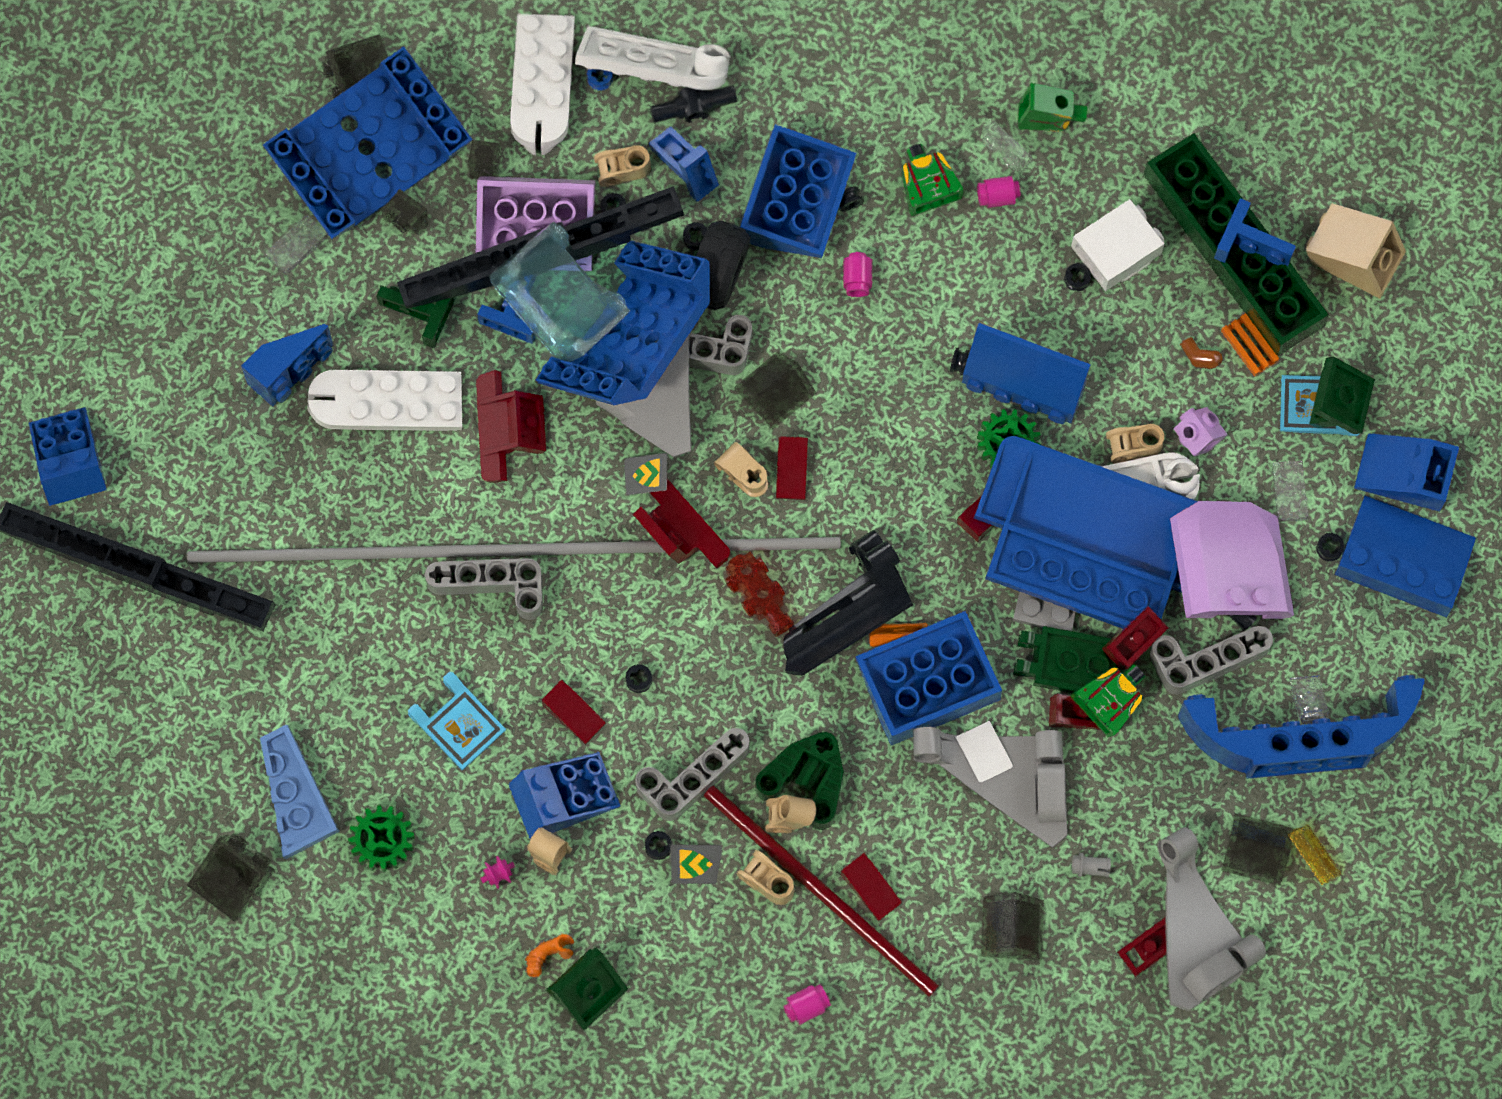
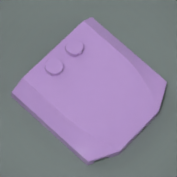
(1231, 561)

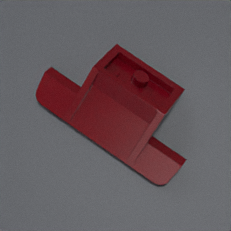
(506, 425)
(681, 529)

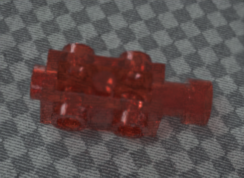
(751, 585)

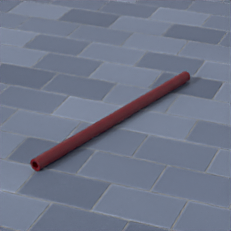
(821, 891)

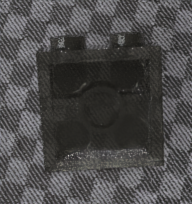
(353, 62)
(231, 875)

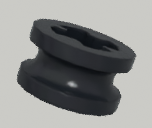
(611, 197)
(850, 199)
(695, 226)
(1086, 277)
(959, 361)
(1334, 539)
(643, 686)
(654, 854)

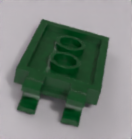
(1063, 658)

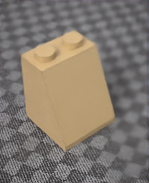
(1357, 248)

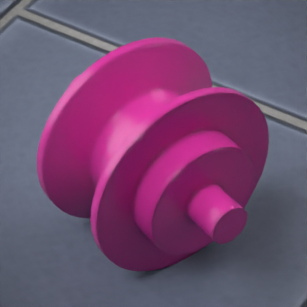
(497, 872)

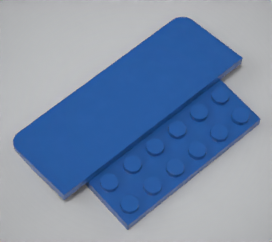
(1080, 533)

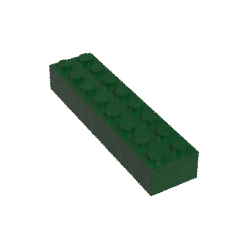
(1203, 205)

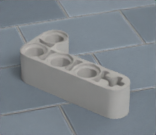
(722, 348)
(484, 584)
(1213, 655)
(696, 770)

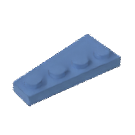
(298, 803)

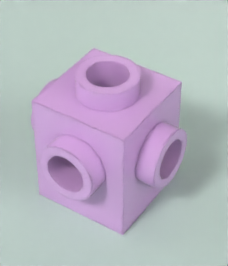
(1199, 430)

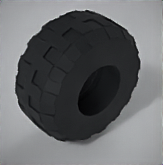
(726, 250)

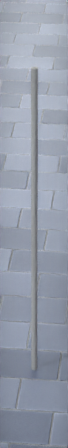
(494, 550)

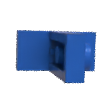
(687, 162)
(1252, 239)
(505, 322)

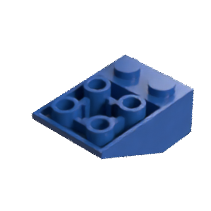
(284, 362)
(67, 456)
(1407, 469)
(563, 793)

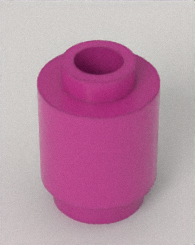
(998, 192)
(857, 274)
(806, 1004)

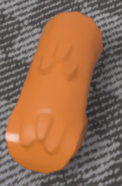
(539, 954)

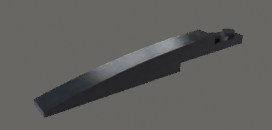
(585, 239)
(136, 567)

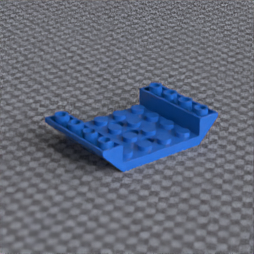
(395, 112)
(665, 301)

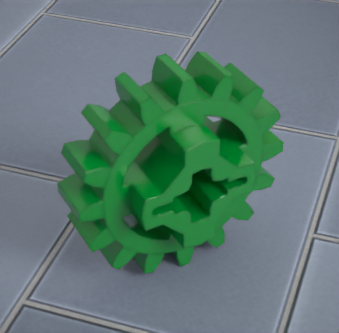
(994, 438)
(373, 848)

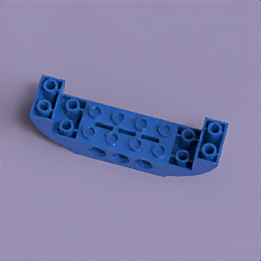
(1254, 752)

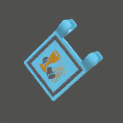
(1297, 405)
(461, 726)

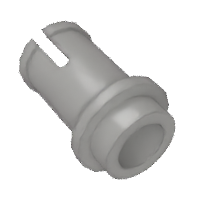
(1090, 865)

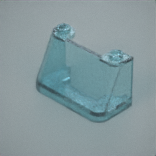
(557, 295)

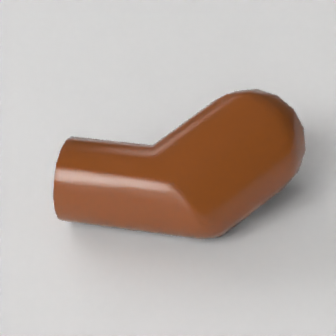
(1201, 358)

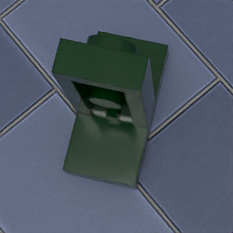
(433, 314)

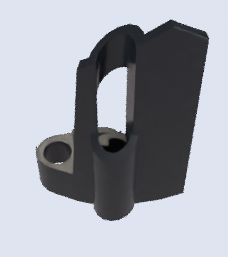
(861, 605)

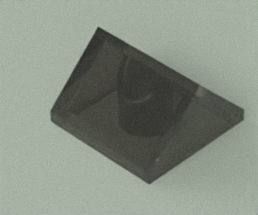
(776, 389)
(1257, 849)
(1012, 926)

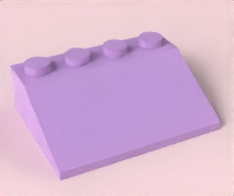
(523, 205)

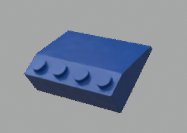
(796, 193)
(1025, 374)
(1406, 556)
(928, 677)

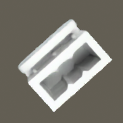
(1118, 244)

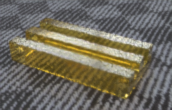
(1314, 854)

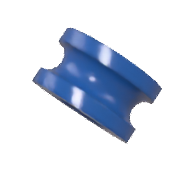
(592, 81)

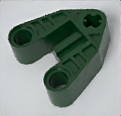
(786, 763)

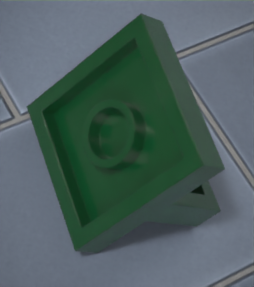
(1342, 397)
(588, 988)

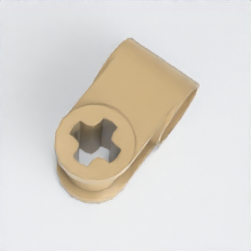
(620, 165)
(1132, 442)
(740, 468)
(789, 813)
(548, 850)
(763, 874)

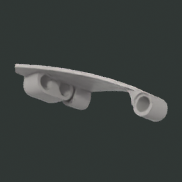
(665, 413)
(1028, 792)
(1200, 940)

